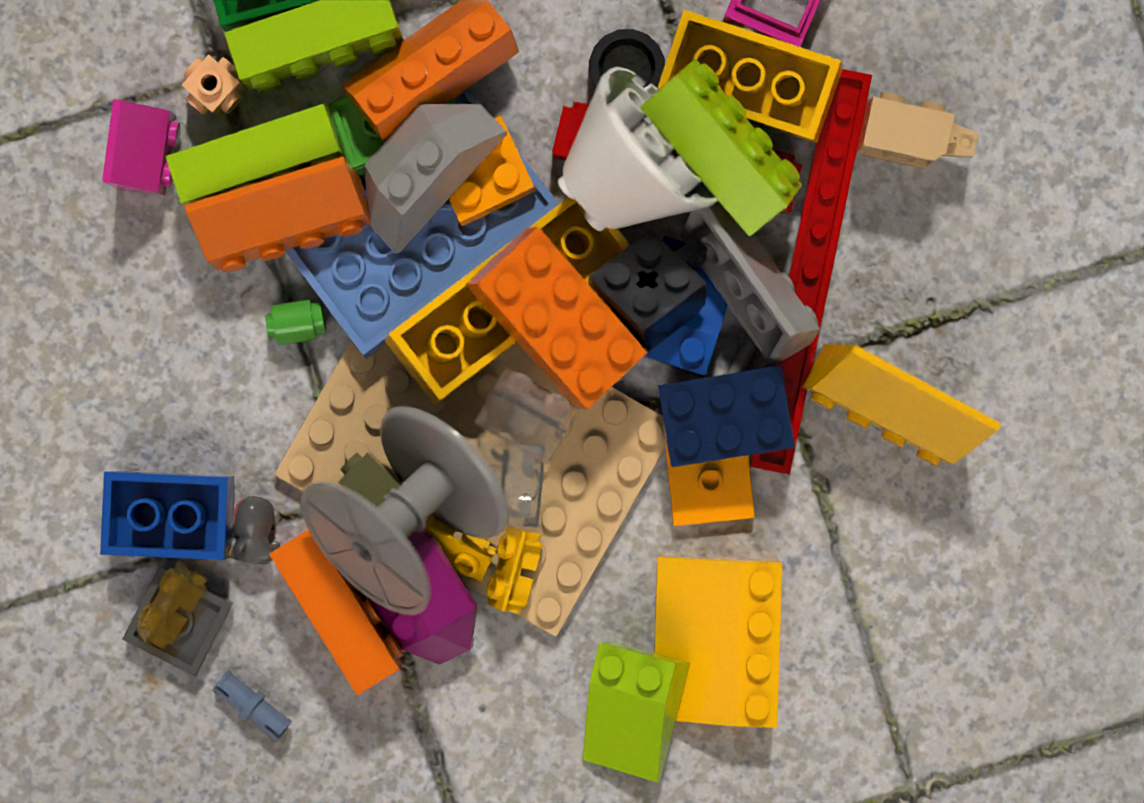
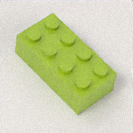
(311, 38)
(723, 146)
(255, 154)

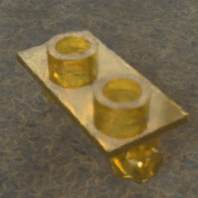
(176, 590)

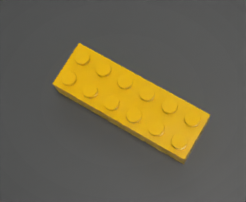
(459, 335)

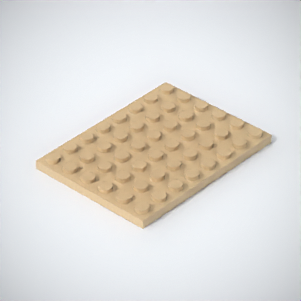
(583, 487)

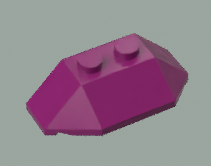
(449, 619)

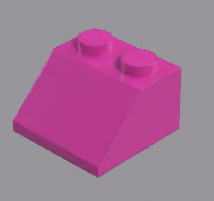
(138, 146)

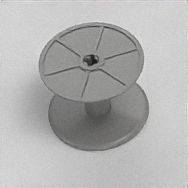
(438, 477)

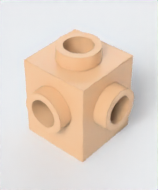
(223, 97)

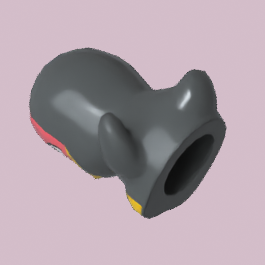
(252, 527)

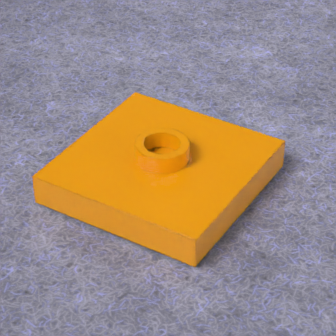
(710, 491)

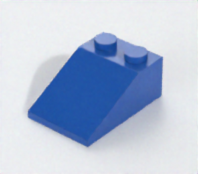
(693, 343)

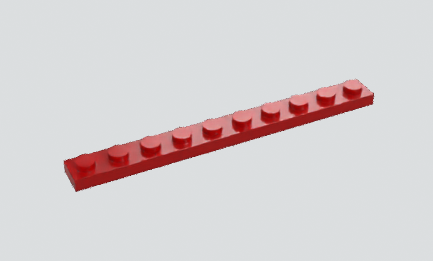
(819, 237)

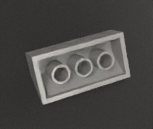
(752, 284)

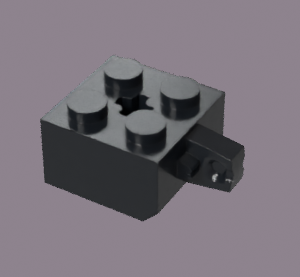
(653, 287)

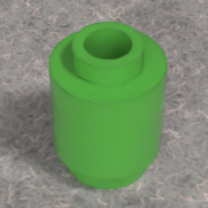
(296, 322)

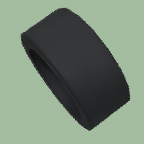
(626, 37)

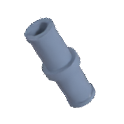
(252, 705)

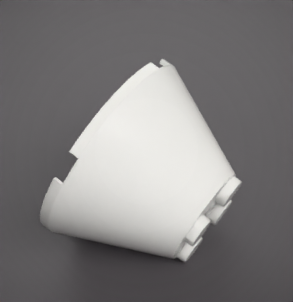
(624, 165)

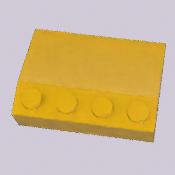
(897, 404)
(727, 626)

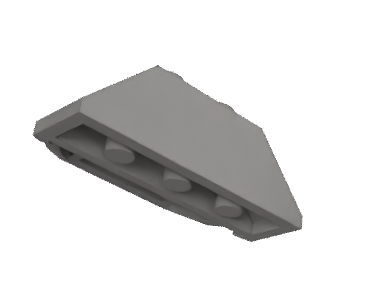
(425, 166)

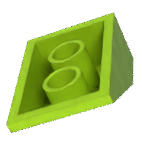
(632, 709)

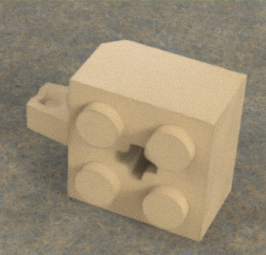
(912, 132)

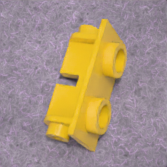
(468, 555)
(506, 587)

